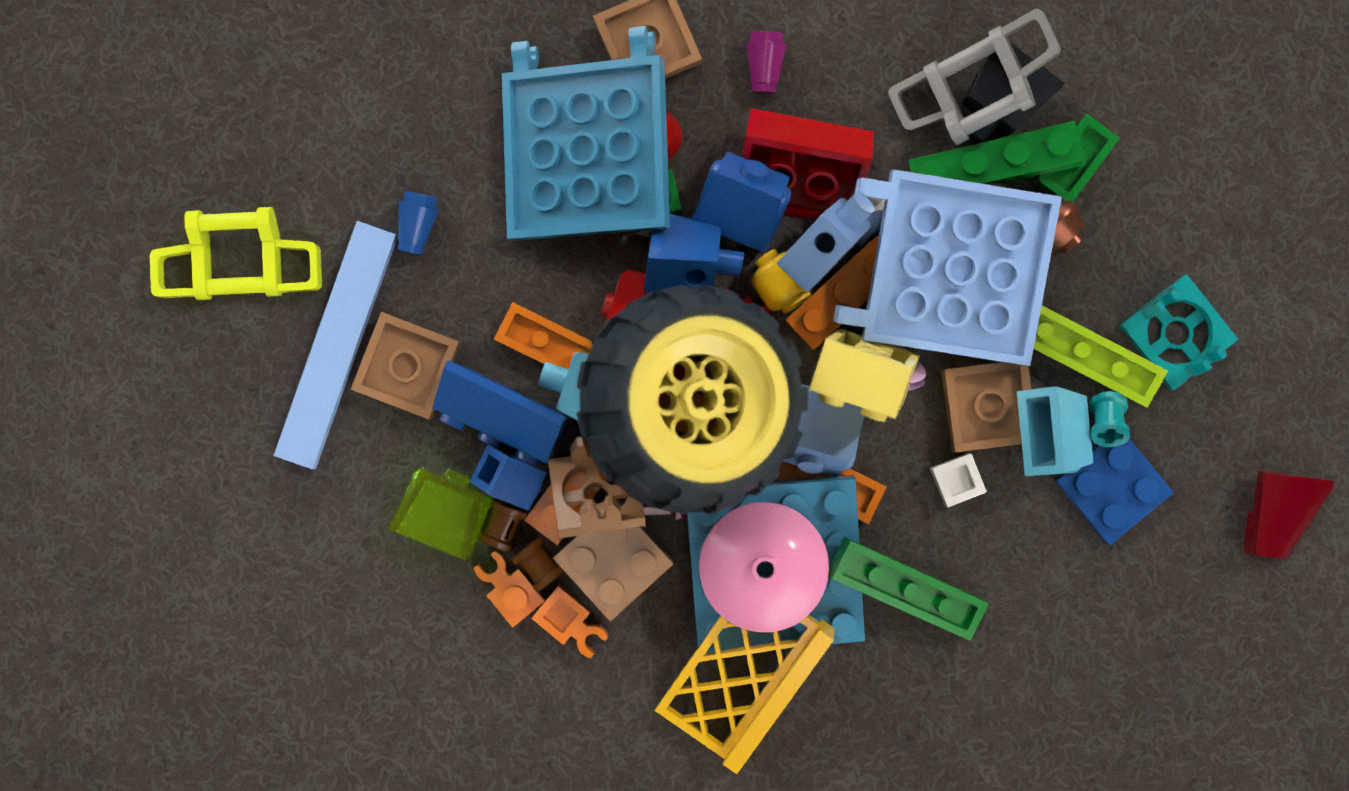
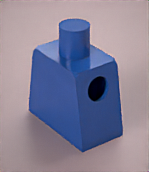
(688, 256)

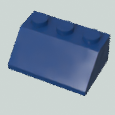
(499, 414)

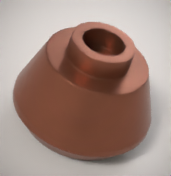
(1068, 227)

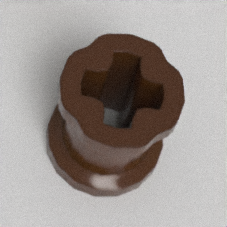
(502, 525)
(538, 564)

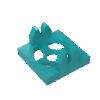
(1219, 334)

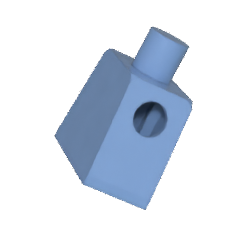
(827, 240)

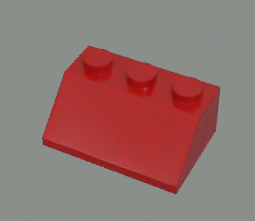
(815, 155)

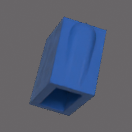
(744, 200)

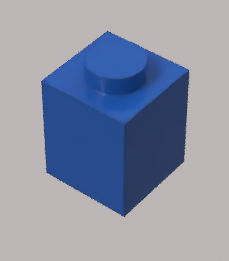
(508, 477)

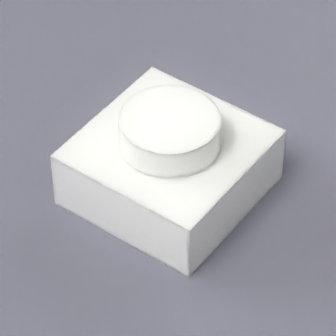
(958, 480)

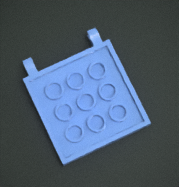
(957, 267)

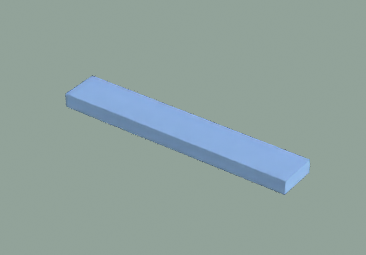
(335, 345)

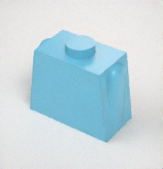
(1054, 431)

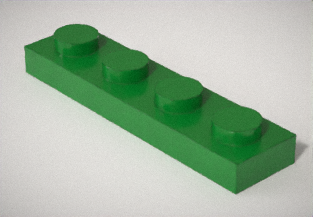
(1007, 157)
(906, 588)

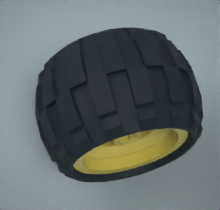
(751, 397)

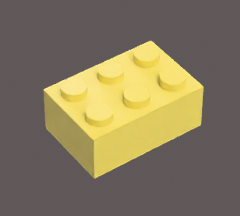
(864, 374)

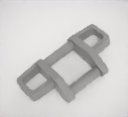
(936, 73)

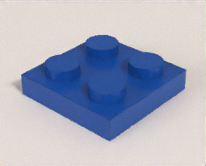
(1115, 490)

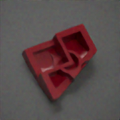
(1282, 512)

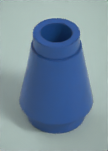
(415, 221)

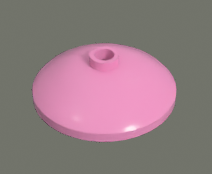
(757, 535)

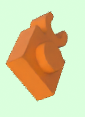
(512, 593)
(564, 617)

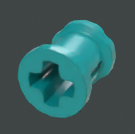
(1109, 419)

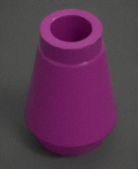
(765, 59)

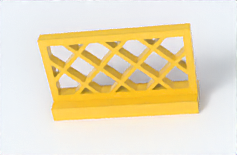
(768, 702)

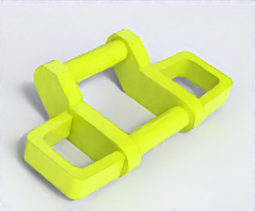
(197, 229)

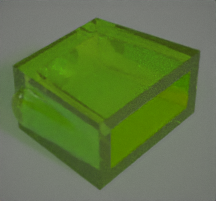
(442, 511)

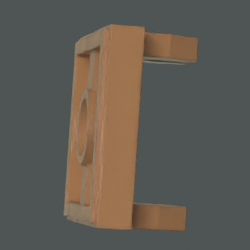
(592, 516)

